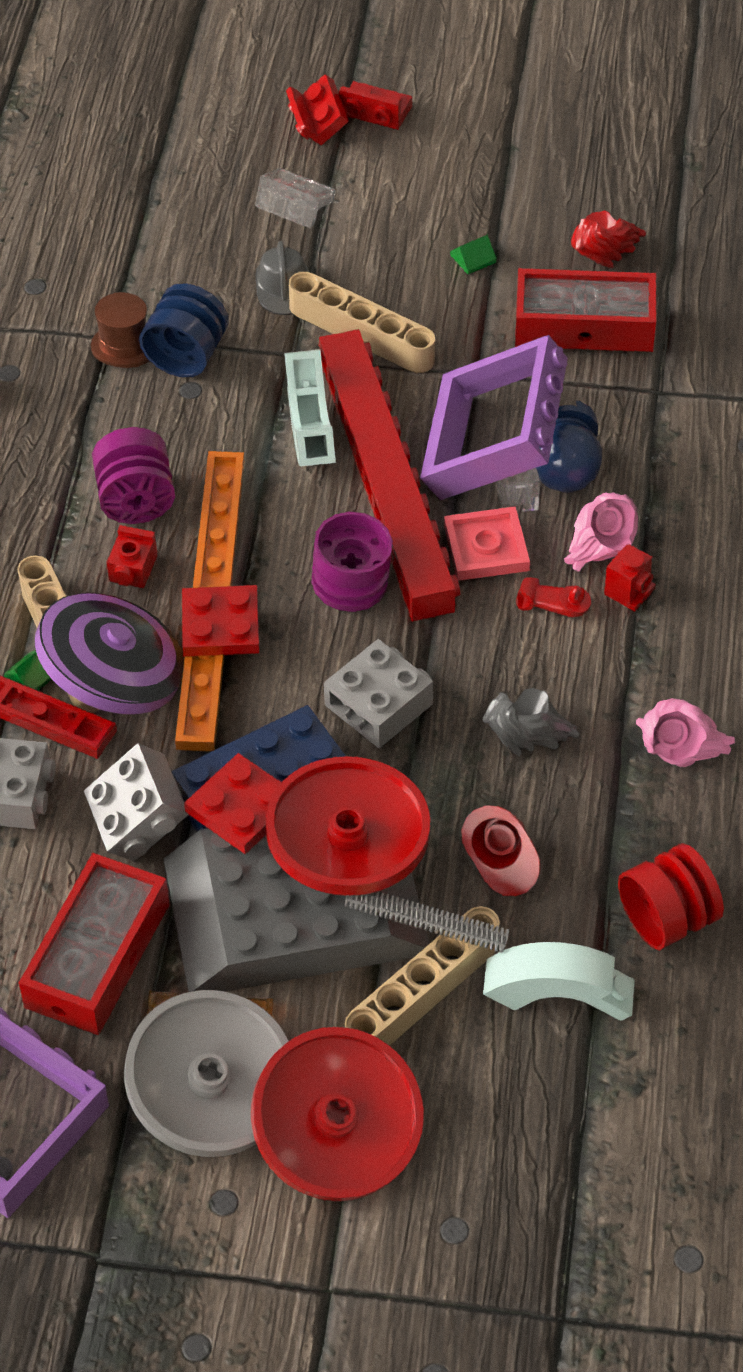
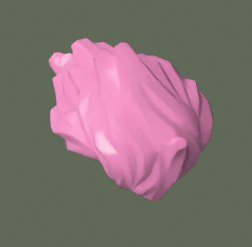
(603, 529)
(682, 733)

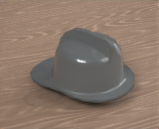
(274, 275)

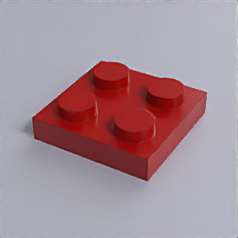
(220, 620)
(235, 802)

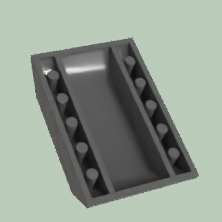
(256, 925)

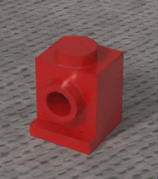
(132, 557)
(629, 577)

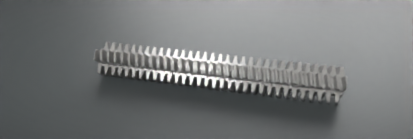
(428, 918)

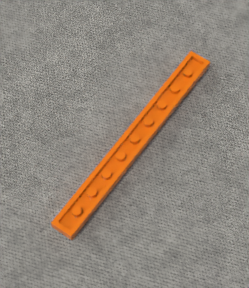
(213, 568)

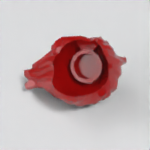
(605, 238)

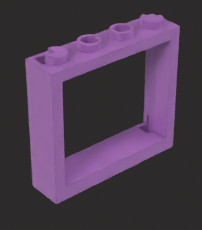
(444, 468)
(61, 1070)

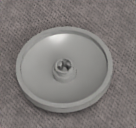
(197, 1070)

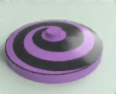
(109, 653)

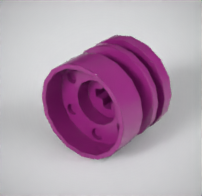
(133, 475)
(351, 561)

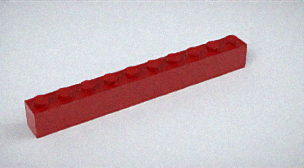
(387, 476)

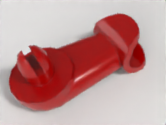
(567, 601)

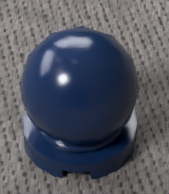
(574, 451)

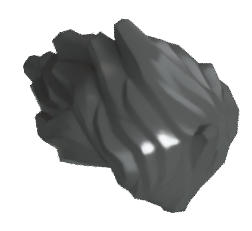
(528, 721)

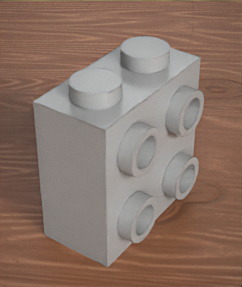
(379, 693)
(23, 781)
(136, 802)

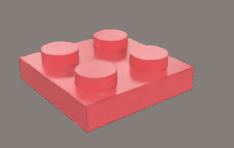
(486, 543)

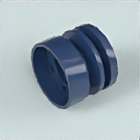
(184, 330)

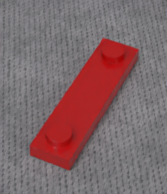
(54, 718)

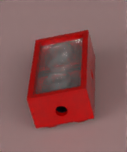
(587, 309)
(94, 943)

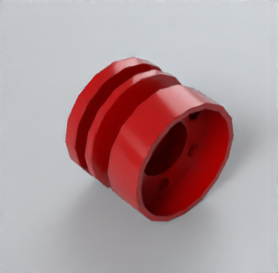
(670, 896)

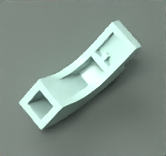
(308, 408)
(558, 970)

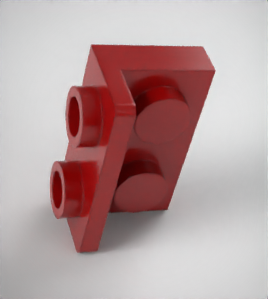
(375, 104)
(318, 110)

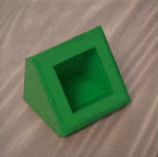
(474, 255)
(29, 672)

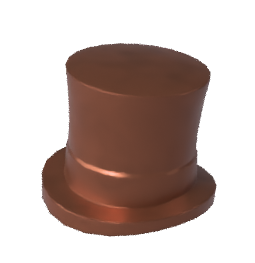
(120, 323)

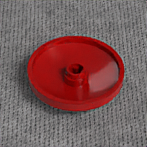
(347, 825)
(337, 1113)

